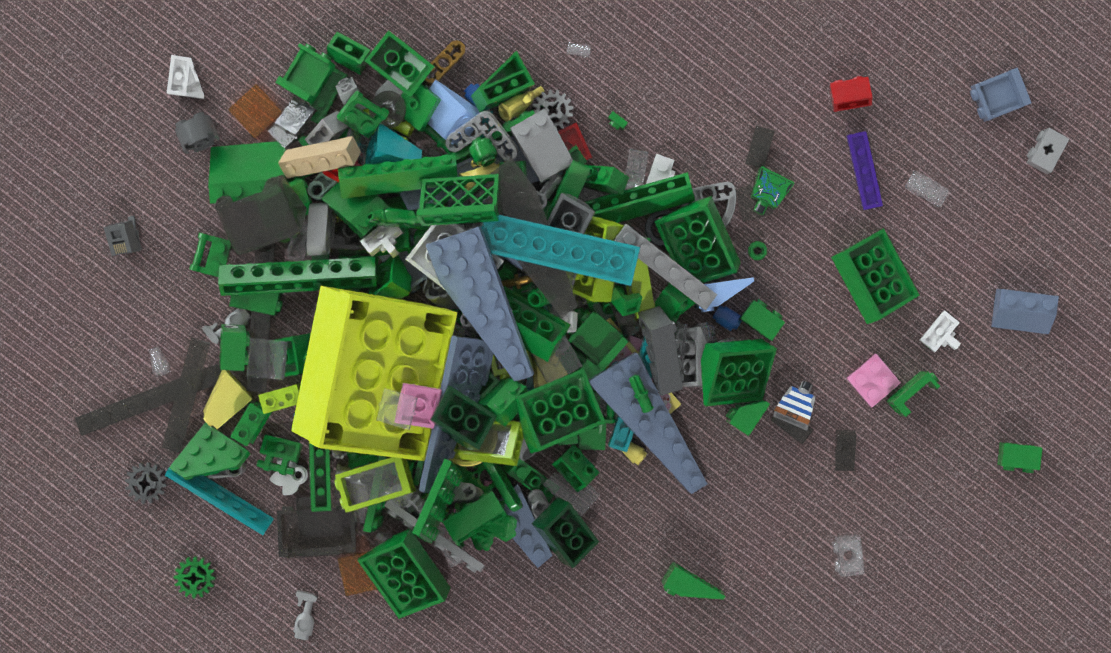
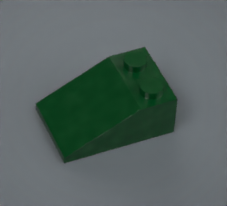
(463, 419)

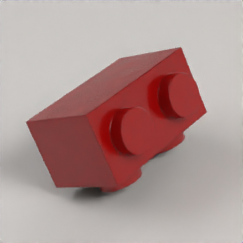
(851, 93)

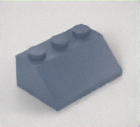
(1024, 311)

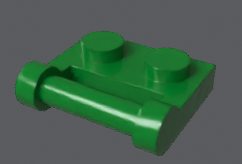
(360, 120)
(218, 254)

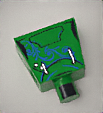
(769, 189)

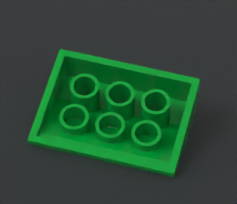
(243, 169)
(699, 240)
(875, 276)
(736, 371)
(558, 411)
(405, 574)

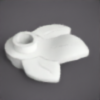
(289, 482)

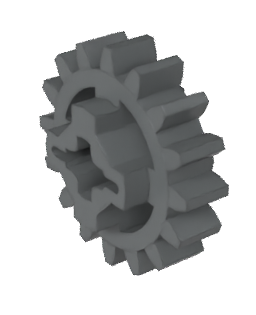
(145, 490)

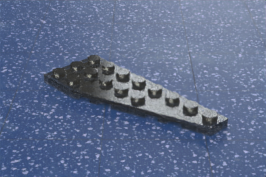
(521, 201)

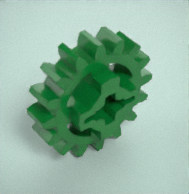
(194, 585)

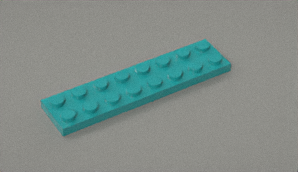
(562, 249)

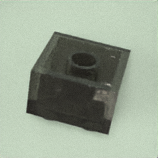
(344, 239)

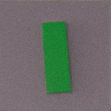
(327, 95)

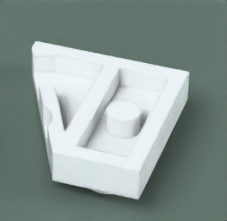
(183, 78)

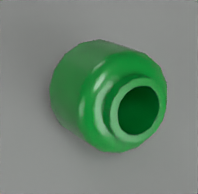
(483, 151)

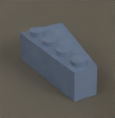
(526, 535)

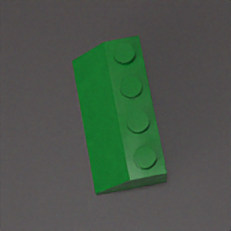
(538, 328)

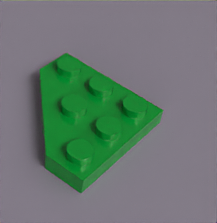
(209, 454)

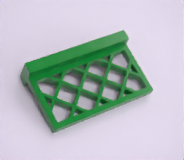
(458, 212)

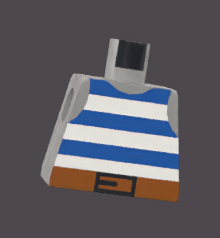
(796, 406)

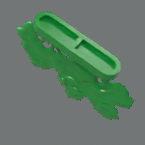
(506, 526)

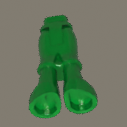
(397, 218)

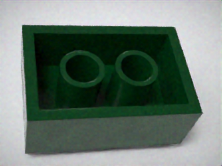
(565, 532)

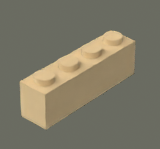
(319, 157)

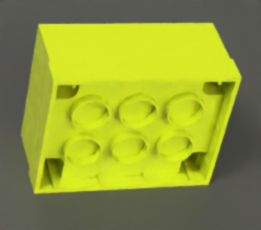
(356, 352)

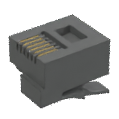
(123, 237)

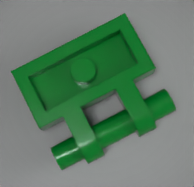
(282, 449)

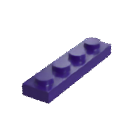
(864, 170)

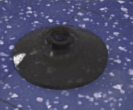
(389, 100)

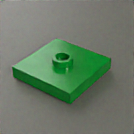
(420, 107)

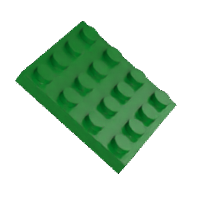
(437, 502)

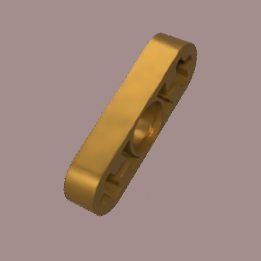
(440, 70)

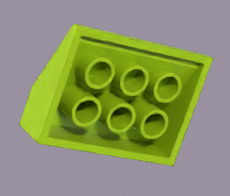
(594, 288)

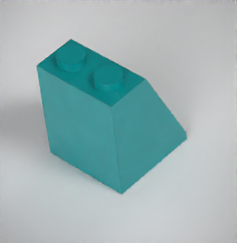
(390, 147)

